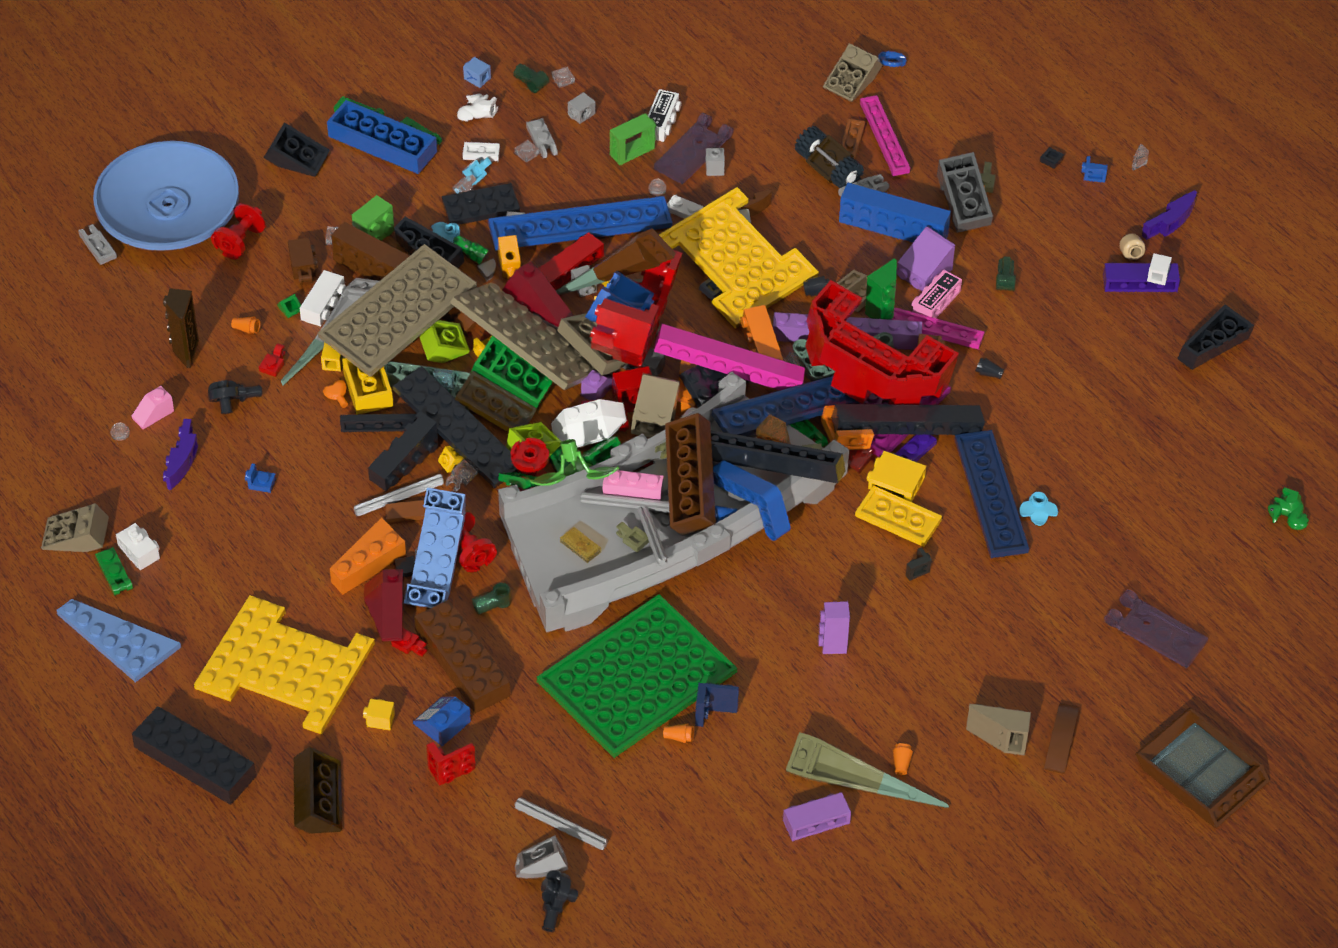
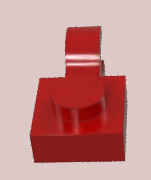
(273, 363)
(409, 643)

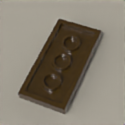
(494, 403)

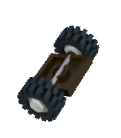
(828, 157)

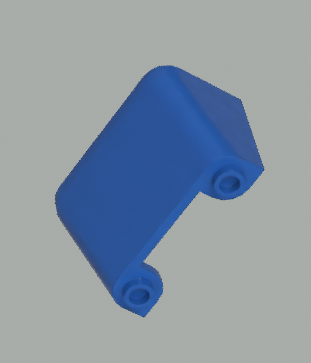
(622, 291)

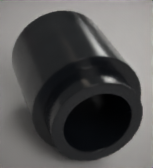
(814, 285)

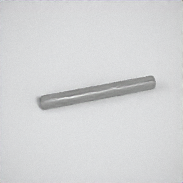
(398, 494)
(627, 502)
(652, 536)
(561, 823)

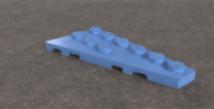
(123, 643)

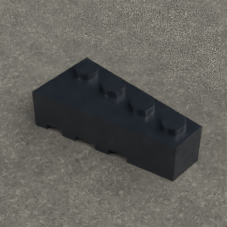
(413, 236)
(1215, 337)
(405, 452)

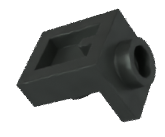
(918, 566)

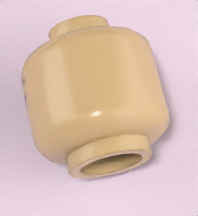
(1132, 246)

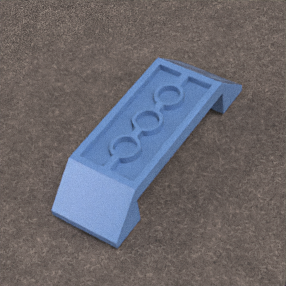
(437, 548)

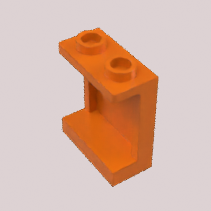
(849, 438)

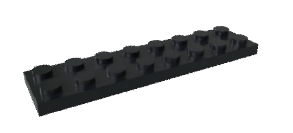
(456, 425)

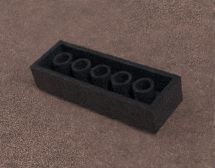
(194, 755)

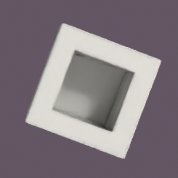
(1159, 269)

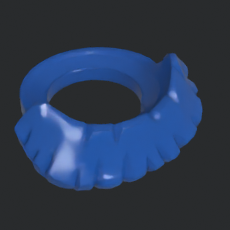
(884, 58)

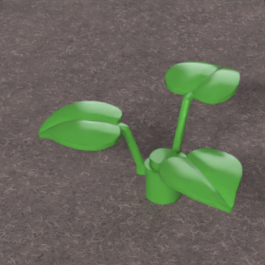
(570, 453)

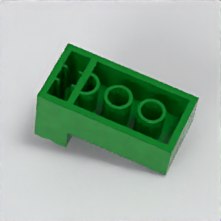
(512, 373)

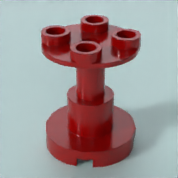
(231, 239)
(530, 457)
(475, 551)

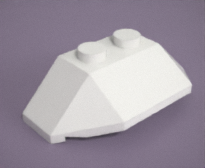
(589, 421)

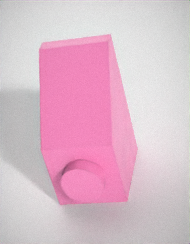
(153, 407)

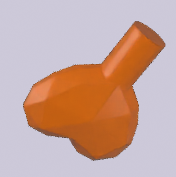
(337, 392)

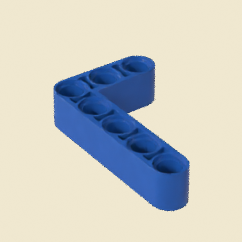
(758, 492)

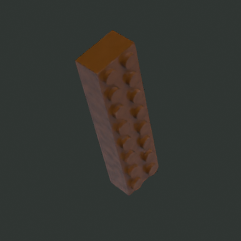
(369, 255)

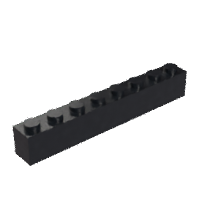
(909, 418)
(777, 457)

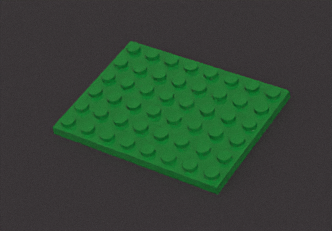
(635, 675)

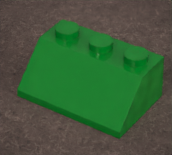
(881, 292)

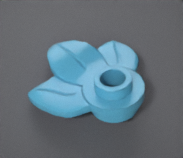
(444, 230)
(1038, 508)

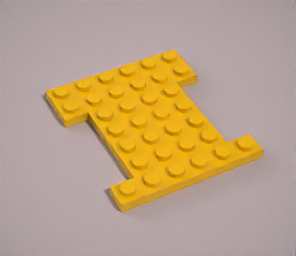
(738, 257)
(283, 663)

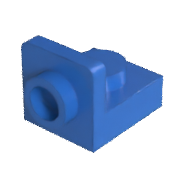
(1093, 171)
(259, 480)

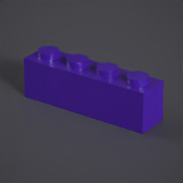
(1133, 278)

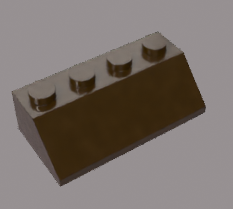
(181, 324)
(317, 792)

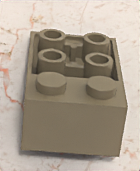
(853, 73)
(654, 405)
(76, 530)
(1000, 727)

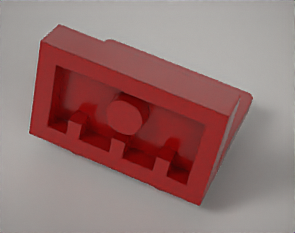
(450, 766)

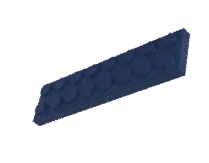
(787, 405)
(991, 494)

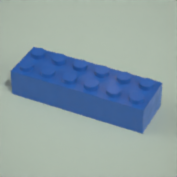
(382, 136)
(890, 214)

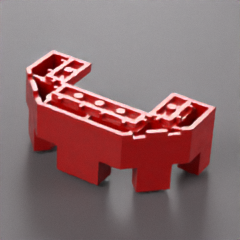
(630, 331)
(867, 364)

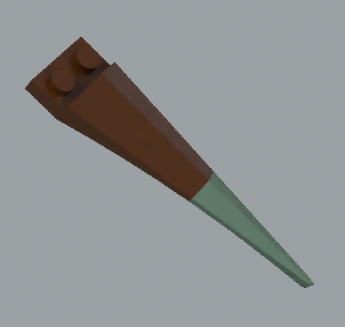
(639, 254)

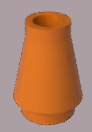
(246, 324)
(682, 733)
(902, 755)

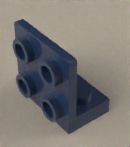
(715, 698)

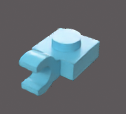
(477, 169)

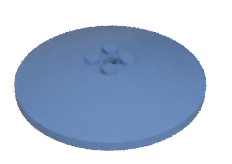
(179, 173)

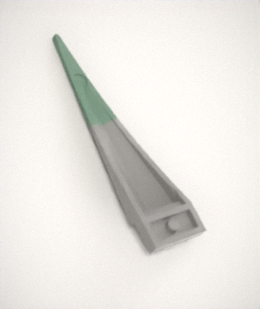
(350, 294)

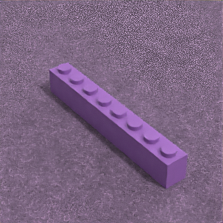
(792, 327)

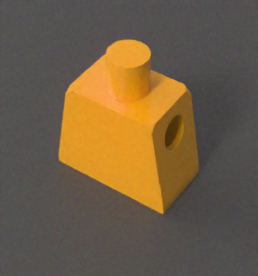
(510, 261)

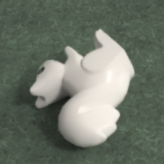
(480, 108)

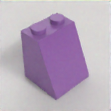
(926, 259)

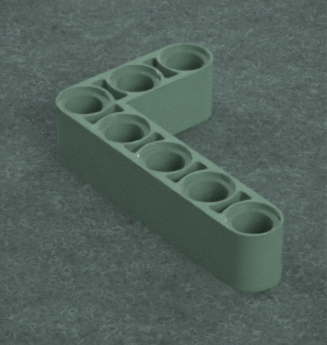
(398, 371)
(820, 372)

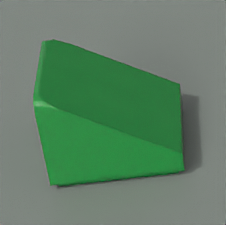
(290, 306)

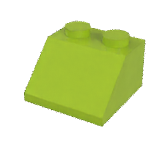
(444, 342)
(535, 430)

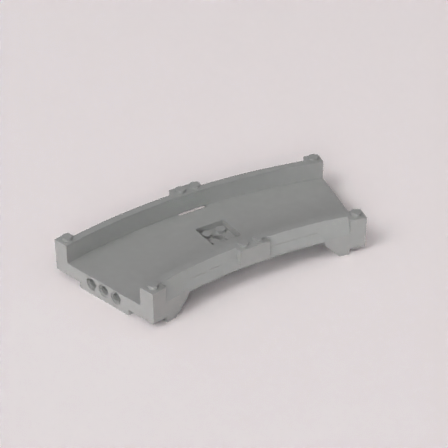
(577, 592)

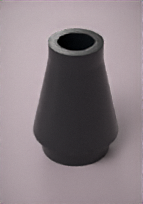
(988, 368)

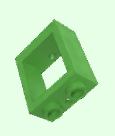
(625, 152)

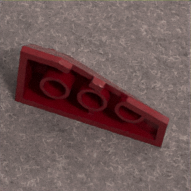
(534, 291)
(385, 603)

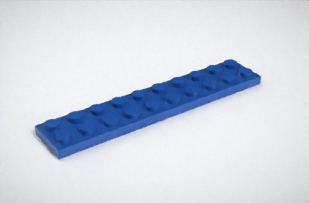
(576, 222)

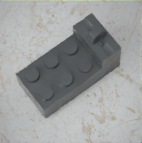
(964, 192)

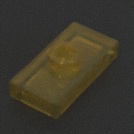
(580, 544)

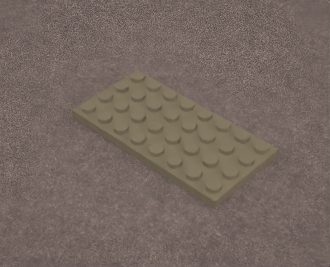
(396, 310)
(524, 334)

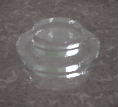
(657, 187)
(120, 431)

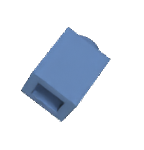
(477, 72)

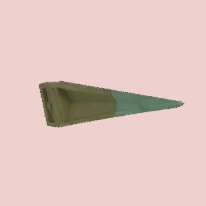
(828, 764)

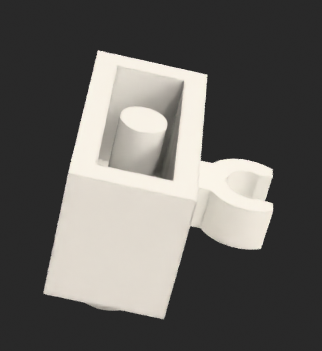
(138, 546)

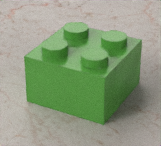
(375, 218)

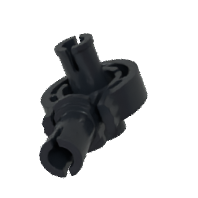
(226, 390)
(555, 892)

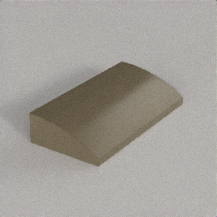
(577, 332)

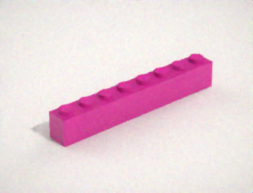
(727, 358)

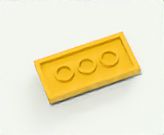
(898, 516)

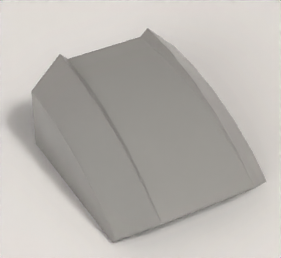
(541, 859)

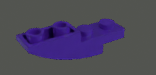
(1169, 221)
(182, 456)

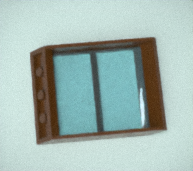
(1202, 767)

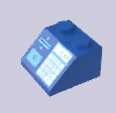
(444, 719)

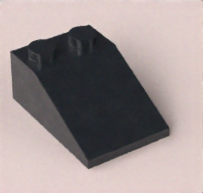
(296, 151)

